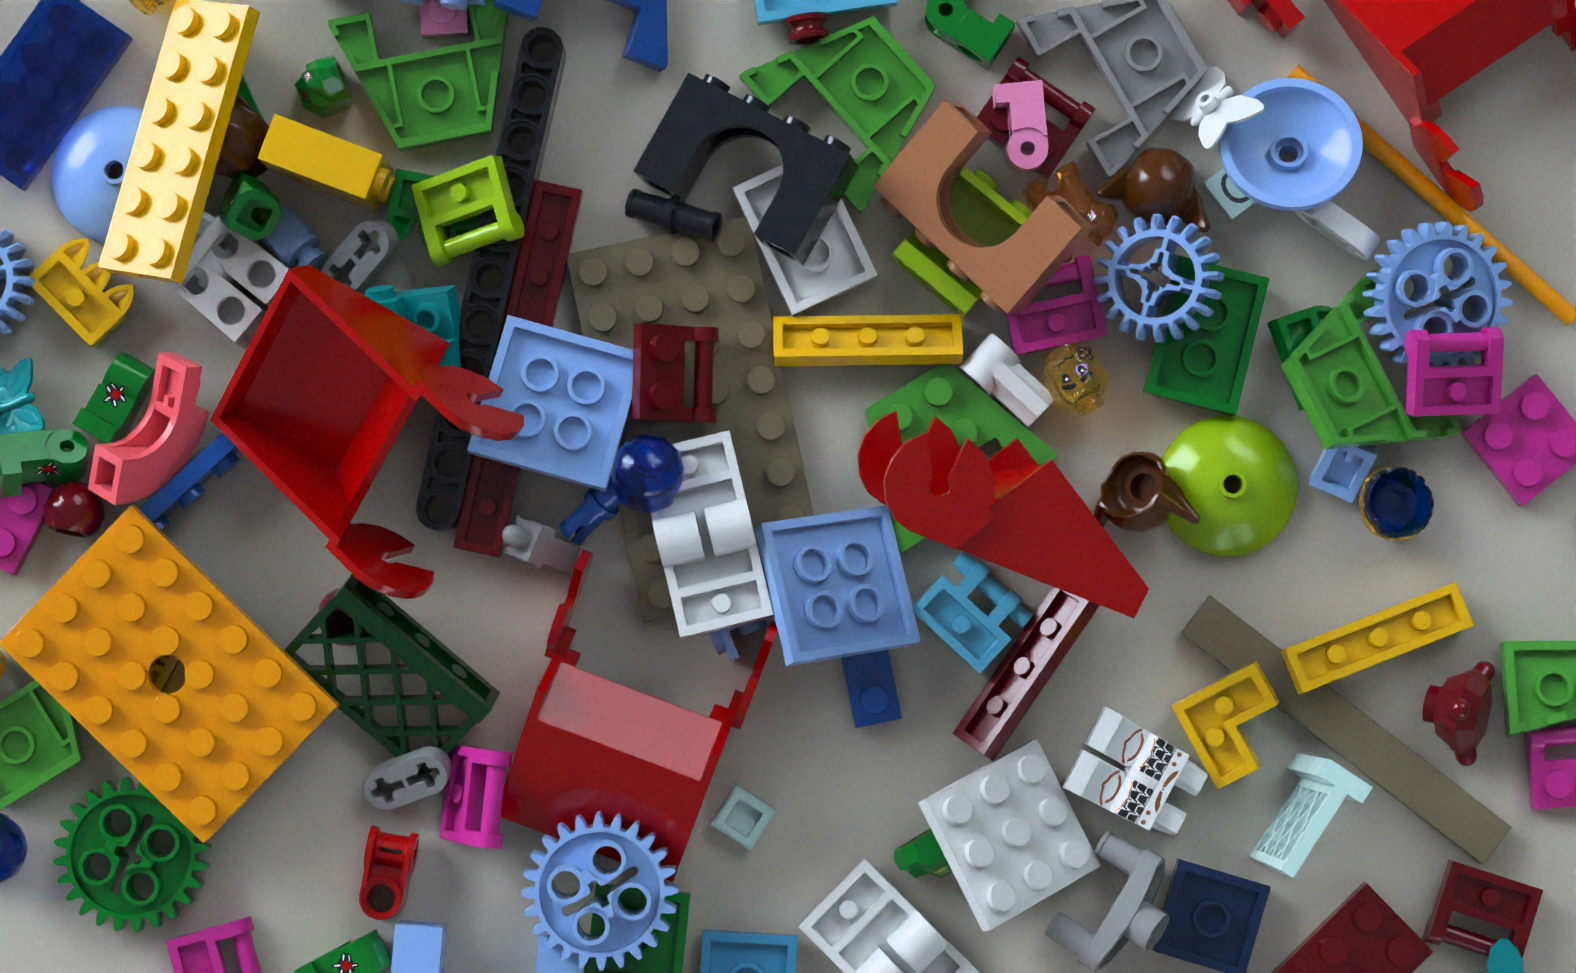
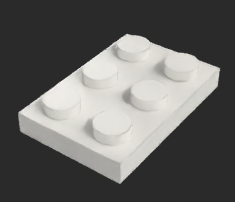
(833, 266)

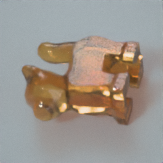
(1079, 196)

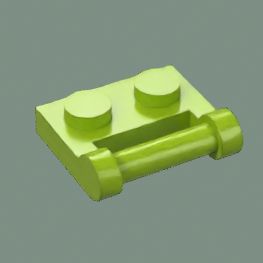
(460, 196)

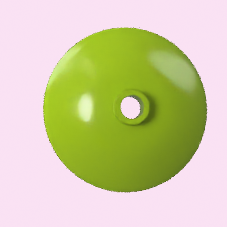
(1267, 491)

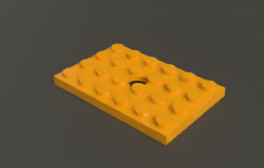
(241, 693)

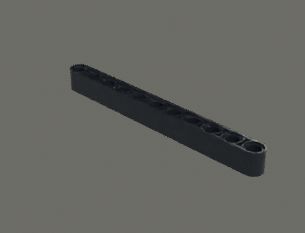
(505, 258)

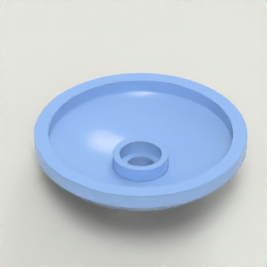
(1299, 121)
(83, 166)

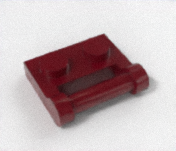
(1058, 139)
(660, 373)
(1484, 898)

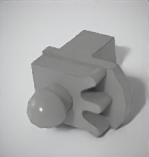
(536, 545)

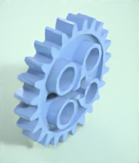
(1422, 259)
(623, 926)

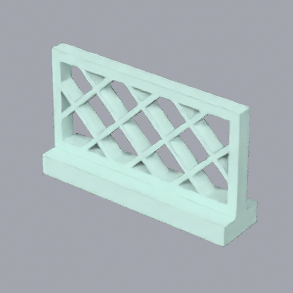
(1307, 812)

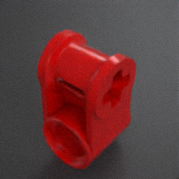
(387, 869)

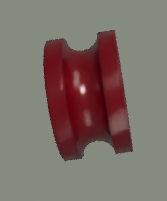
(806, 28)

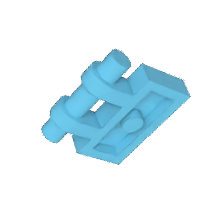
(961, 623)

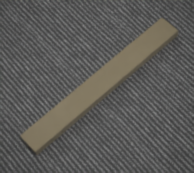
(1352, 734)

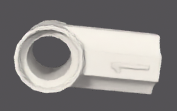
(999, 373)

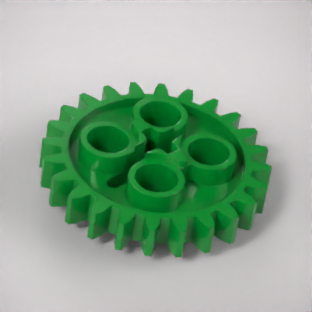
(94, 833)

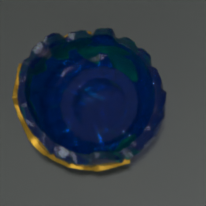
(1395, 503)

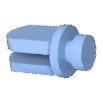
(295, 241)

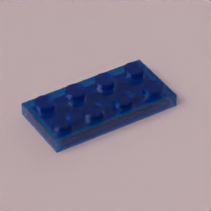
(49, 80)

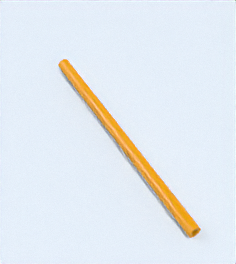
(1457, 216)

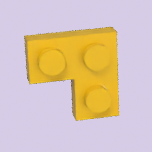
(1213, 721)

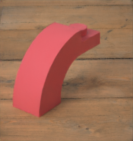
(160, 442)

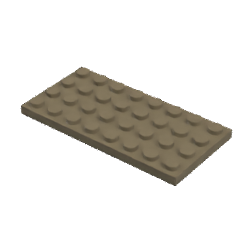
(700, 285)

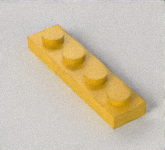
(867, 340)
(1376, 638)

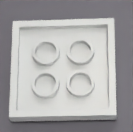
(1009, 835)

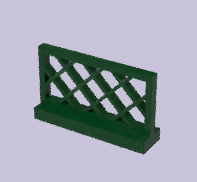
(407, 642)

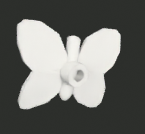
(1214, 108)

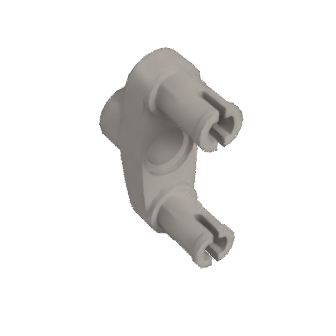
(1130, 917)

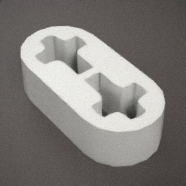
(1342, 229)

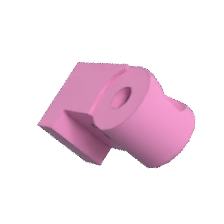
(1026, 123)

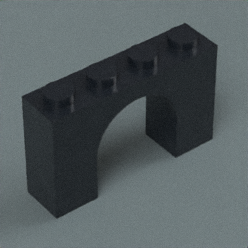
(708, 117)

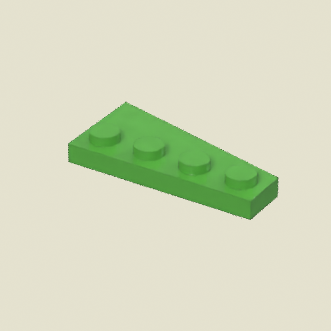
(1538, 684)

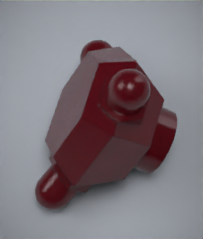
(1461, 710)

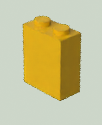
(327, 163)

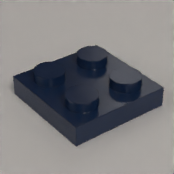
(1212, 917)

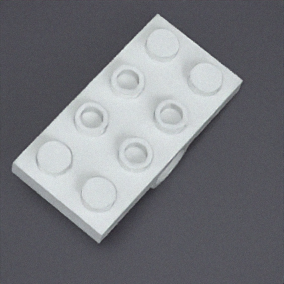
(711, 543)
(876, 930)

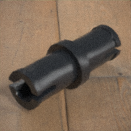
(673, 215)

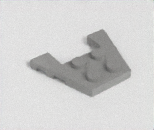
(1140, 56)

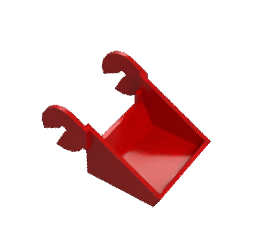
(1432, 48)
(328, 399)
(997, 510)
(615, 748)

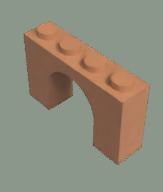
(921, 190)

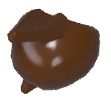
(1158, 184)
(1141, 495)

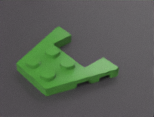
(866, 84)
(432, 92)
(1347, 387)
(960, 407)
(35, 742)

